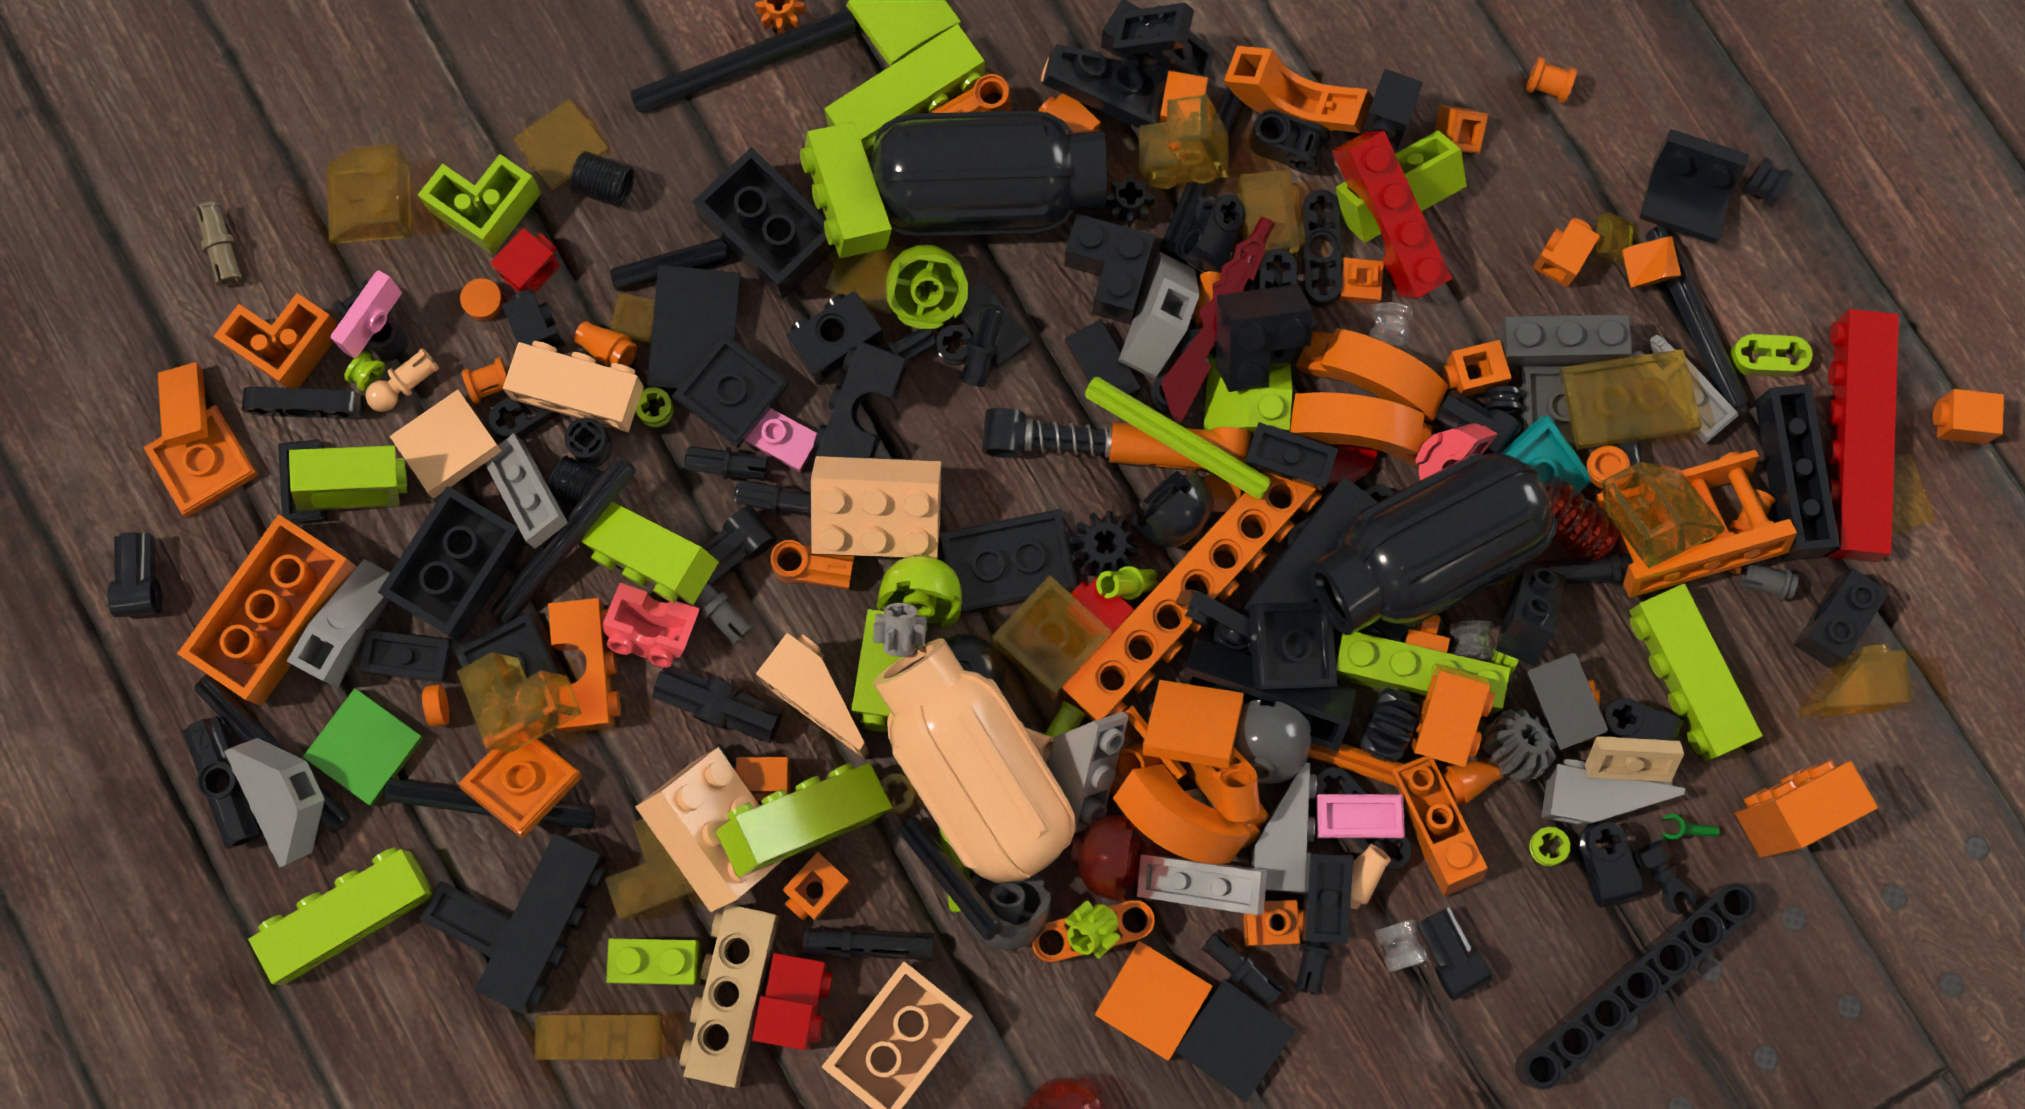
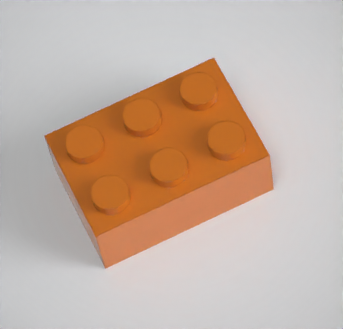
(1804, 807)

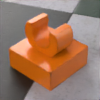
(1361, 281)
(1427, 636)

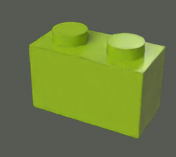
(654, 962)

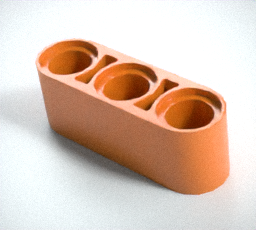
(1229, 790)
(1062, 927)

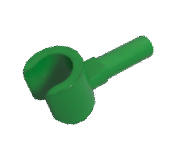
(1689, 828)

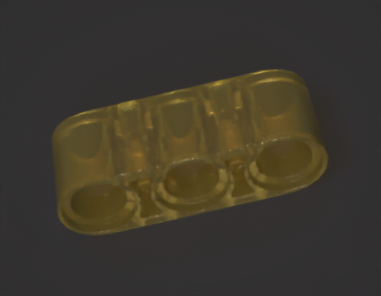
(597, 1037)

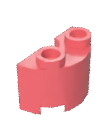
(1451, 446)
(648, 626)

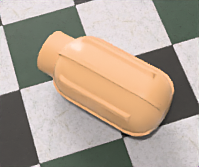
(974, 765)

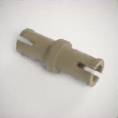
(217, 243)

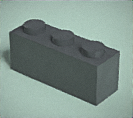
(1563, 339)

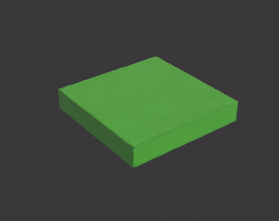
(363, 747)

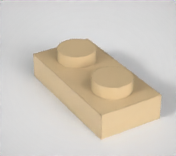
(1634, 759)

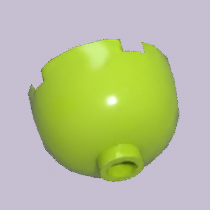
(926, 286)
(925, 585)

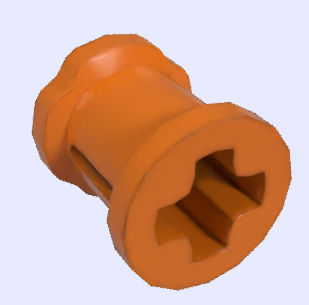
(1551, 80)
(485, 380)

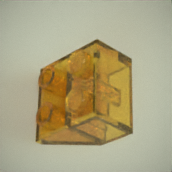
(1658, 511)

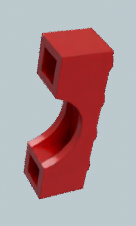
(1378, 179)

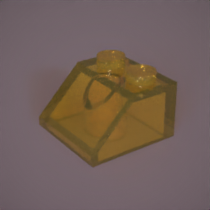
(369, 195)
(1051, 637)
(1861, 685)

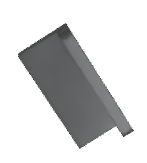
(1566, 701)

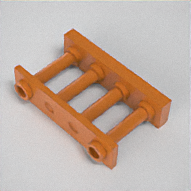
(1727, 548)

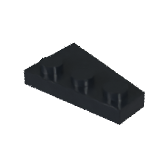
(1113, 86)

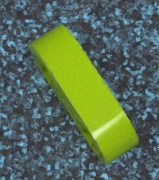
(1770, 346)

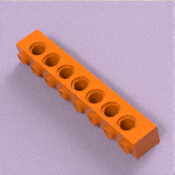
(1085, 688)

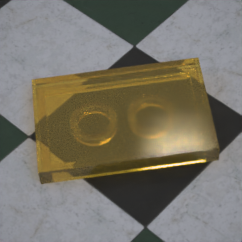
(1630, 399)

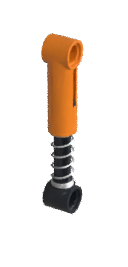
(1010, 433)

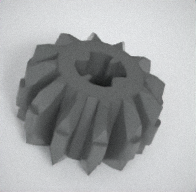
(1519, 745)

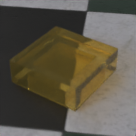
(1614, 236)
(633, 317)

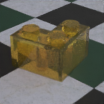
(1186, 147)
(514, 708)
(650, 885)

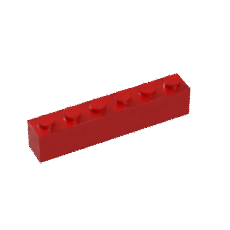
(1863, 432)

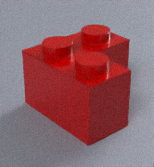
(792, 1003)

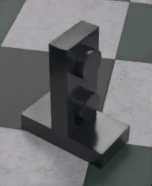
(1166, 37)

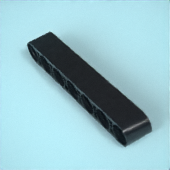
(1656, 981)

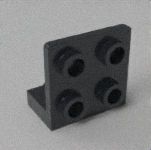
(1692, 185)

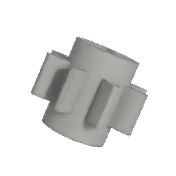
(900, 629)

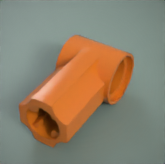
(973, 99)
(815, 569)

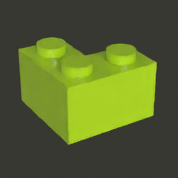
(486, 210)

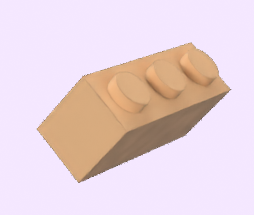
(573, 385)

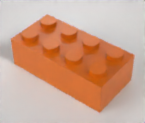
(266, 610)

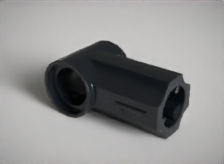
(1461, 411)
(742, 539)
(135, 585)
(1457, 963)

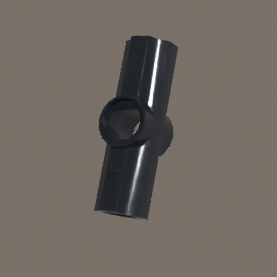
(717, 703)
(230, 808)

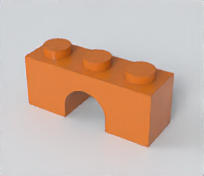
(580, 628)

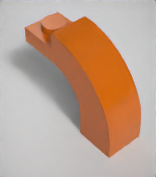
(1267, 84)
(1374, 367)
(1360, 422)
(1180, 822)

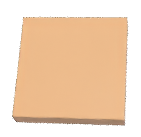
(445, 444)

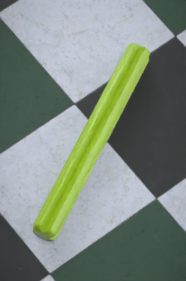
(1177, 437)

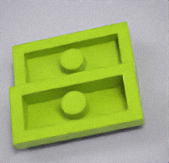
(902, 25)

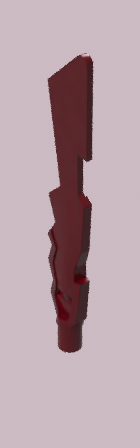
(1190, 369)

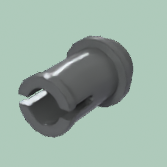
(1770, 580)

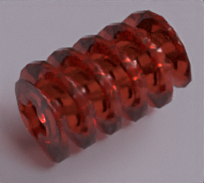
(1580, 521)

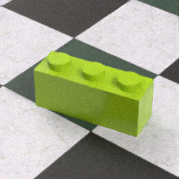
(1432, 170)
(845, 190)
(649, 554)

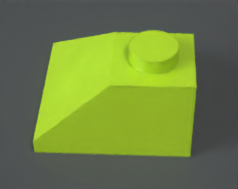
(1248, 407)

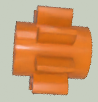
(781, 19)

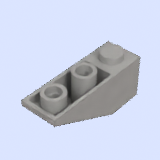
(340, 626)
(1584, 800)
(1285, 836)

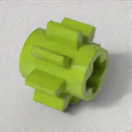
(1092, 929)

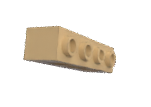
(699, 1058)

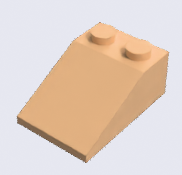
(803, 681)

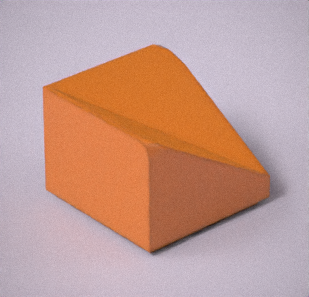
(1462, 127)
(1651, 262)

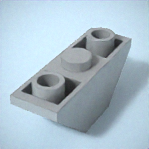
(1161, 316)
(1086, 765)
(280, 796)

